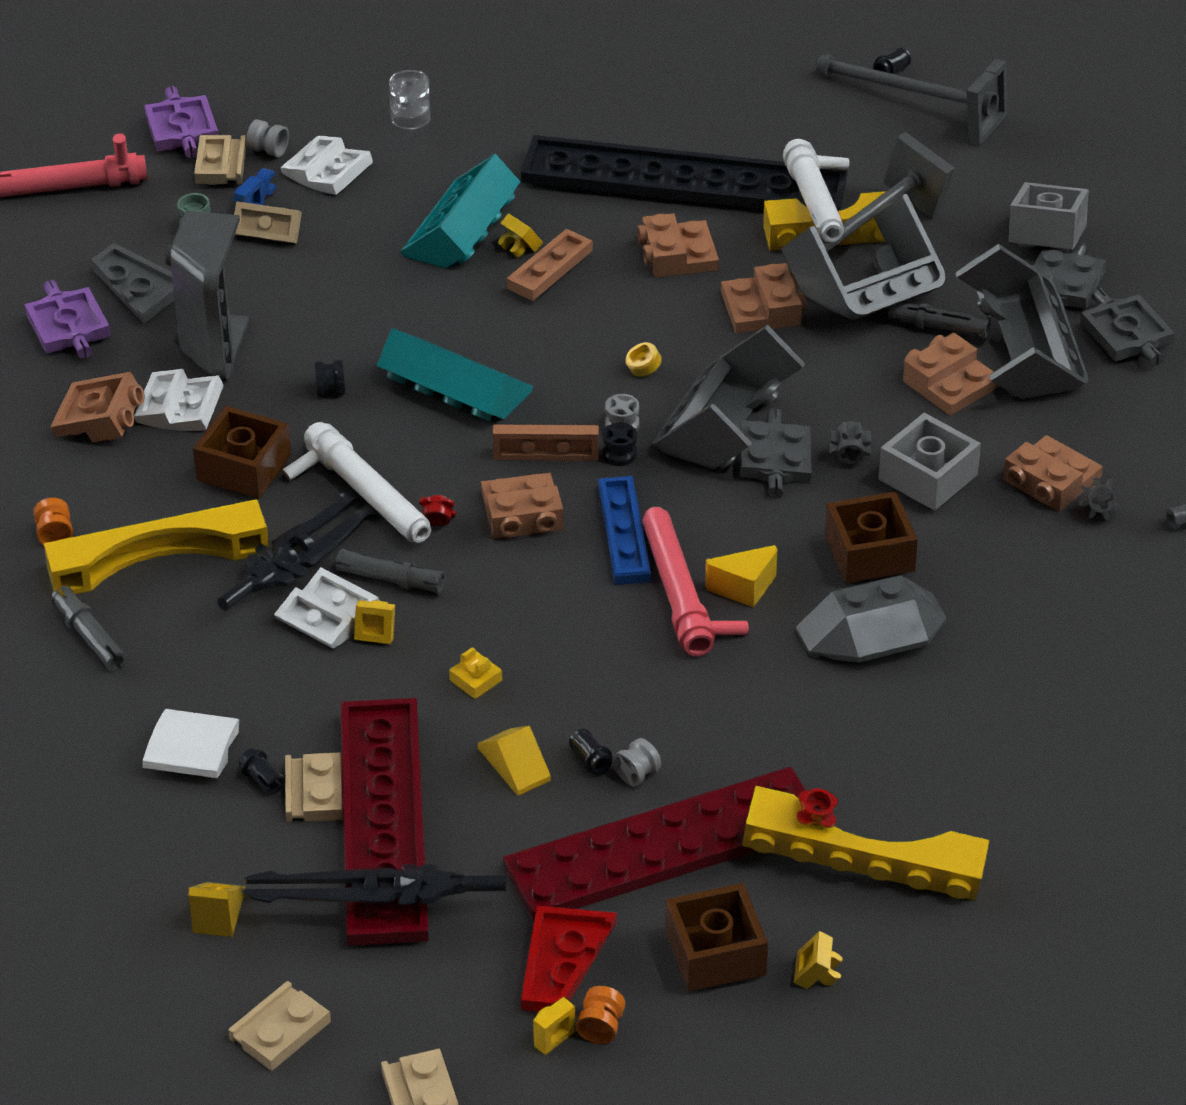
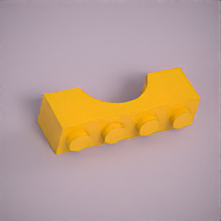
(789, 218)

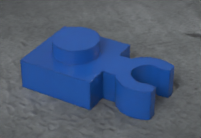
(255, 188)

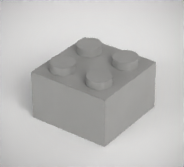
(1048, 216)
(929, 461)

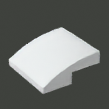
(326, 165)
(179, 402)
(324, 608)
(190, 743)

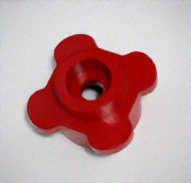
(437, 509)
(821, 800)

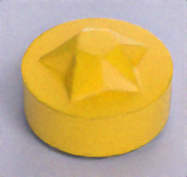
(643, 359)

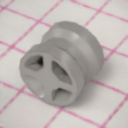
(622, 409)
(637, 762)

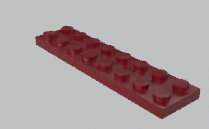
(382, 812)
(641, 847)

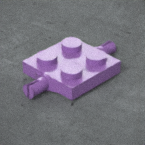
(180, 121)
(67, 319)

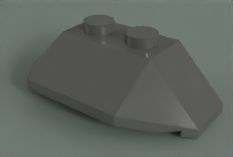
(871, 621)

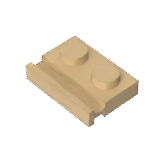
(220, 159)
(314, 787)
(279, 1025)
(419, 1080)

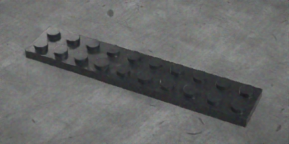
(666, 173)

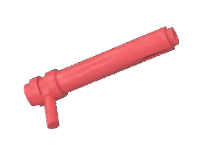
(109, 171)
(689, 617)

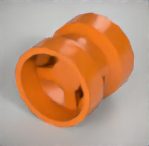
(52, 520)
(600, 1015)

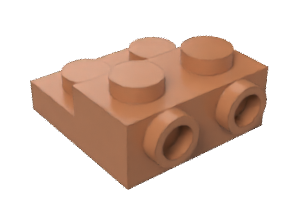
(676, 247)
(764, 299)
(948, 373)
(99, 407)
(1050, 472)
(522, 505)

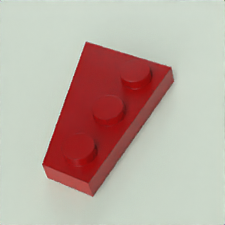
(562, 952)

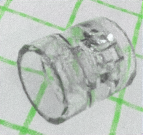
(409, 99)

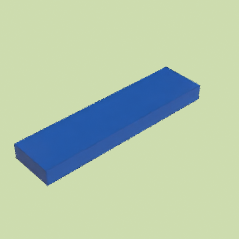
(624, 530)

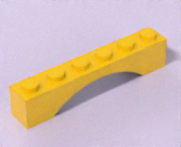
(220, 531)
(943, 863)

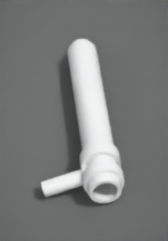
(805, 168)
(337, 454)

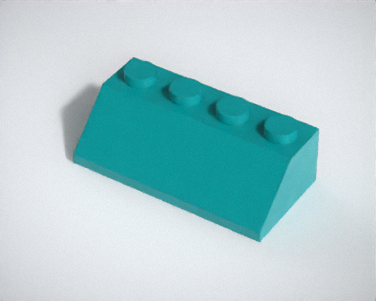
(463, 214)
(451, 375)

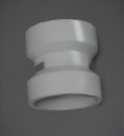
(267, 138)

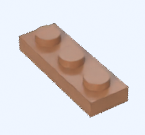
(549, 264)
(546, 442)

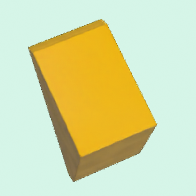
(742, 574)
(516, 758)
(215, 908)

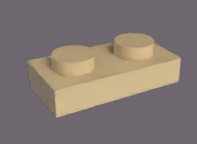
(268, 222)

